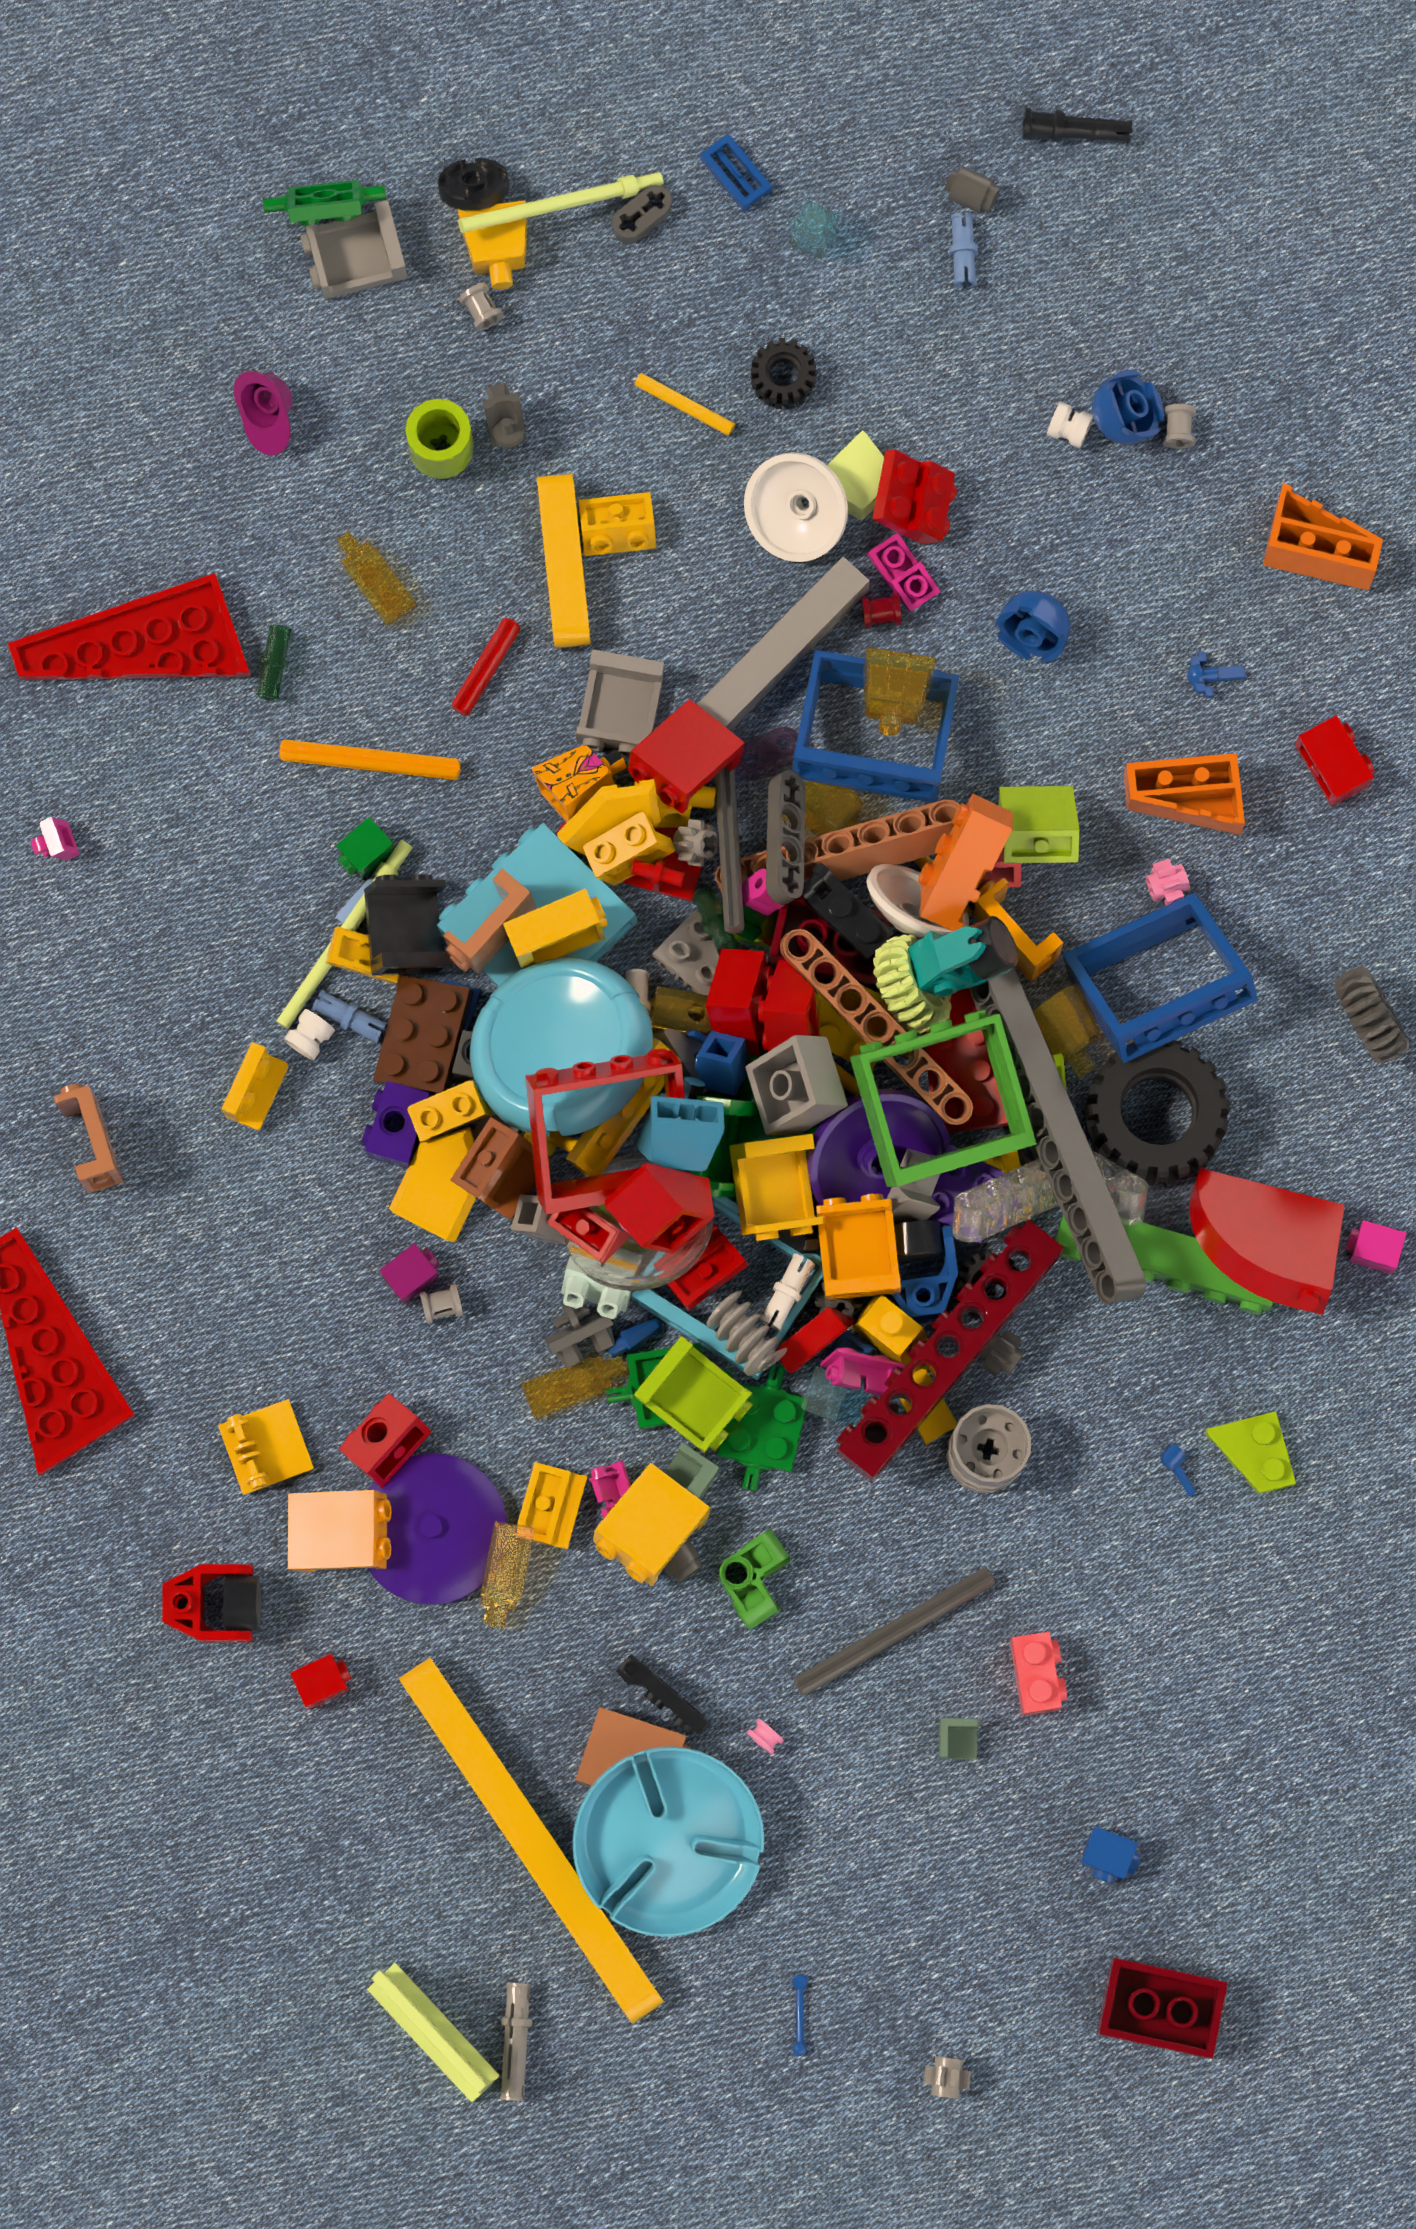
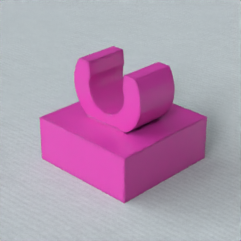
(56, 840)

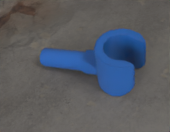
(1171, 1459)

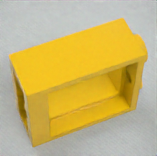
(557, 928)

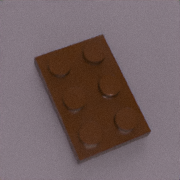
(423, 1034)

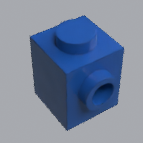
(722, 1062)
(1110, 1856)

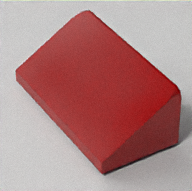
(590, 1230)
(813, 1338)

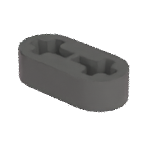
(637, 208)

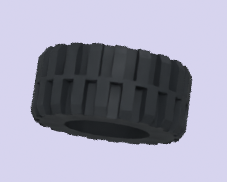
(1147, 1160)

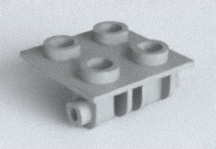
(690, 955)

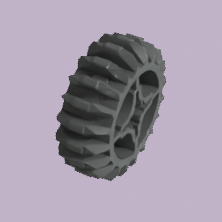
(1371, 1015)

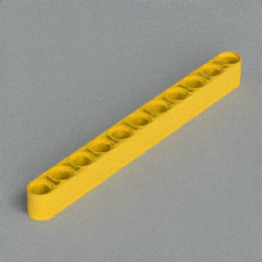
(531, 1840)

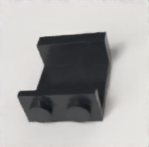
(404, 926)

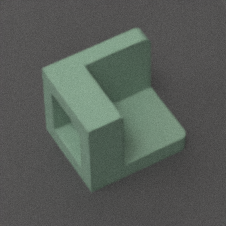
(692, 1471)
(957, 1739)

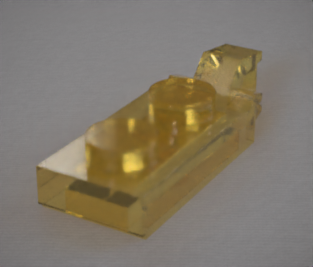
(375, 580)
(571, 1385)
(505, 1571)

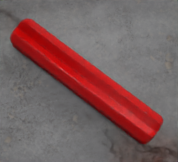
(486, 666)

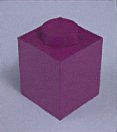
(410, 1272)

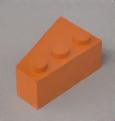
(1319, 543)
(1188, 790)
(963, 861)

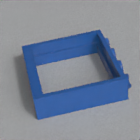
(864, 772)
(1176, 1016)

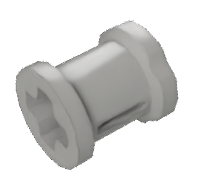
(481, 306)
(1179, 426)
(441, 1304)

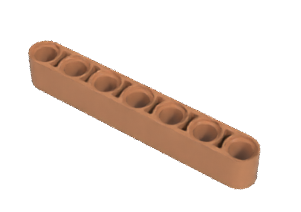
(868, 844)
(858, 1019)

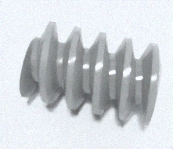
(744, 1336)

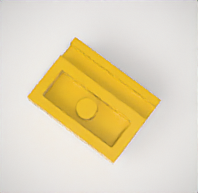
(552, 1504)

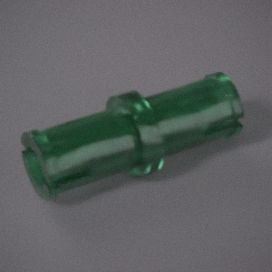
(273, 662)
(713, 920)

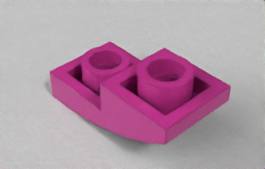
(903, 572)

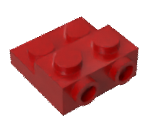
(914, 497)

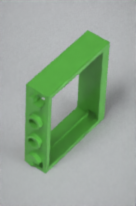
(1006, 1079)

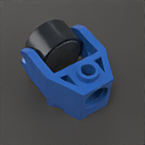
(923, 1242)

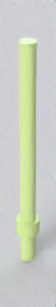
(624, 187)
(351, 923)

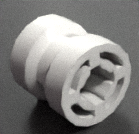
(1070, 424)
(309, 1034)

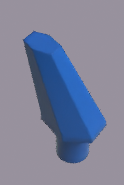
(635, 1337)

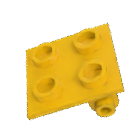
(265, 1446)

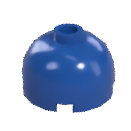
(1127, 408)
(1034, 625)

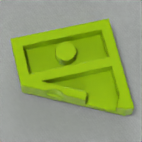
(1256, 1450)

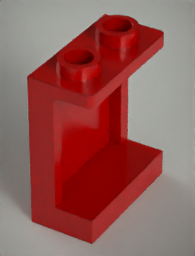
(685, 754)

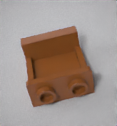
(498, 1168)

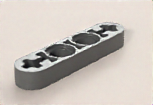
(785, 877)

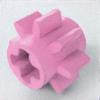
(1167, 882)

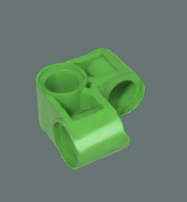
(759, 1559)

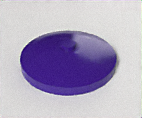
(845, 1152)
(438, 1529)

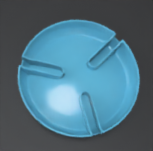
(553, 1019)
(668, 1841)

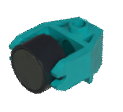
(963, 957)

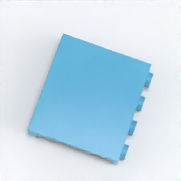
(550, 874)

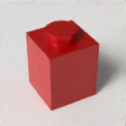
(321, 1681)

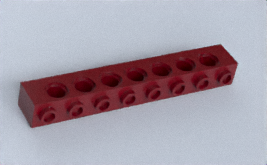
(872, 1458)

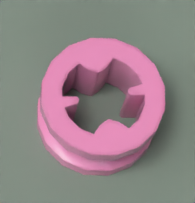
(765, 1736)

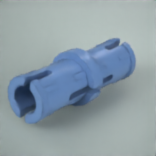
(963, 250)
(350, 1016)

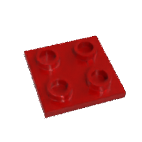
(667, 875)

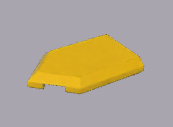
(607, 810)
(426, 1190)

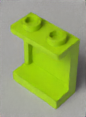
(1042, 824)
(694, 1396)

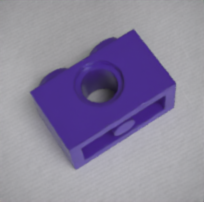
(387, 1146)

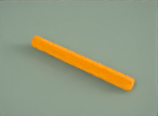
(370, 759)

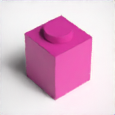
(1375, 1246)

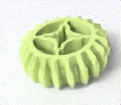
(900, 989)

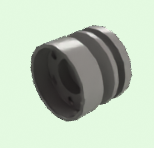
(1007, 1439)

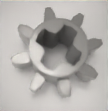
(695, 842)
(947, 2077)

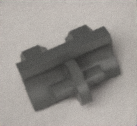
(504, 417)
(564, 1341)

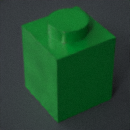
(364, 849)

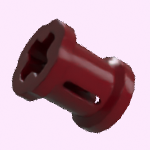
(881, 610)

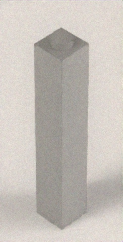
(785, 644)

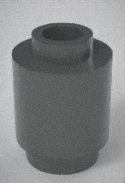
(972, 190)
(684, 1563)

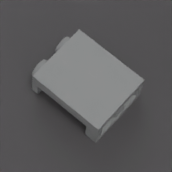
(355, 253)
(619, 701)

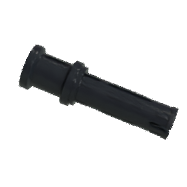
(1058, 125)

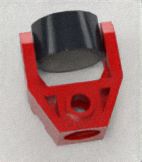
(240, 1603)

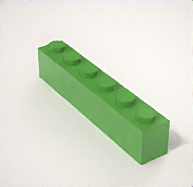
(1178, 1262)

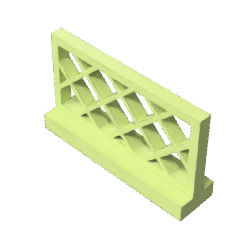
(433, 2031)

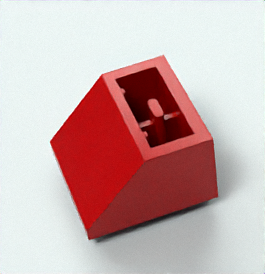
(736, 995)
(788, 1007)
(662, 1206)

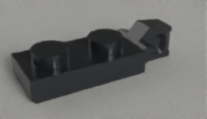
(662, 1694)

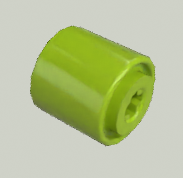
(430, 424)

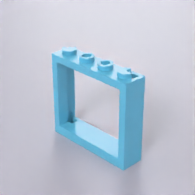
(701, 1333)

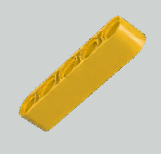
(563, 561)

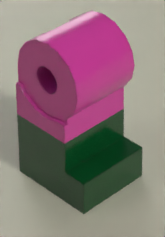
(756, 904)

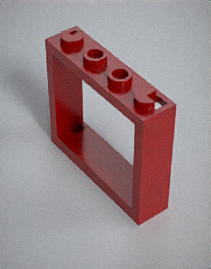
(593, 1189)

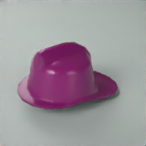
(264, 410)

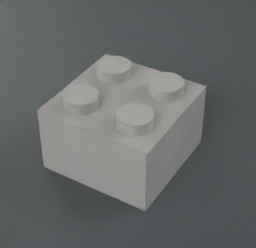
(796, 1085)

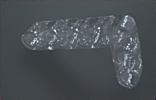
(1028, 1192)

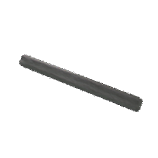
(729, 851)
(894, 1631)

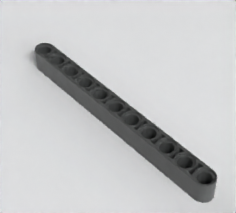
(1064, 1147)

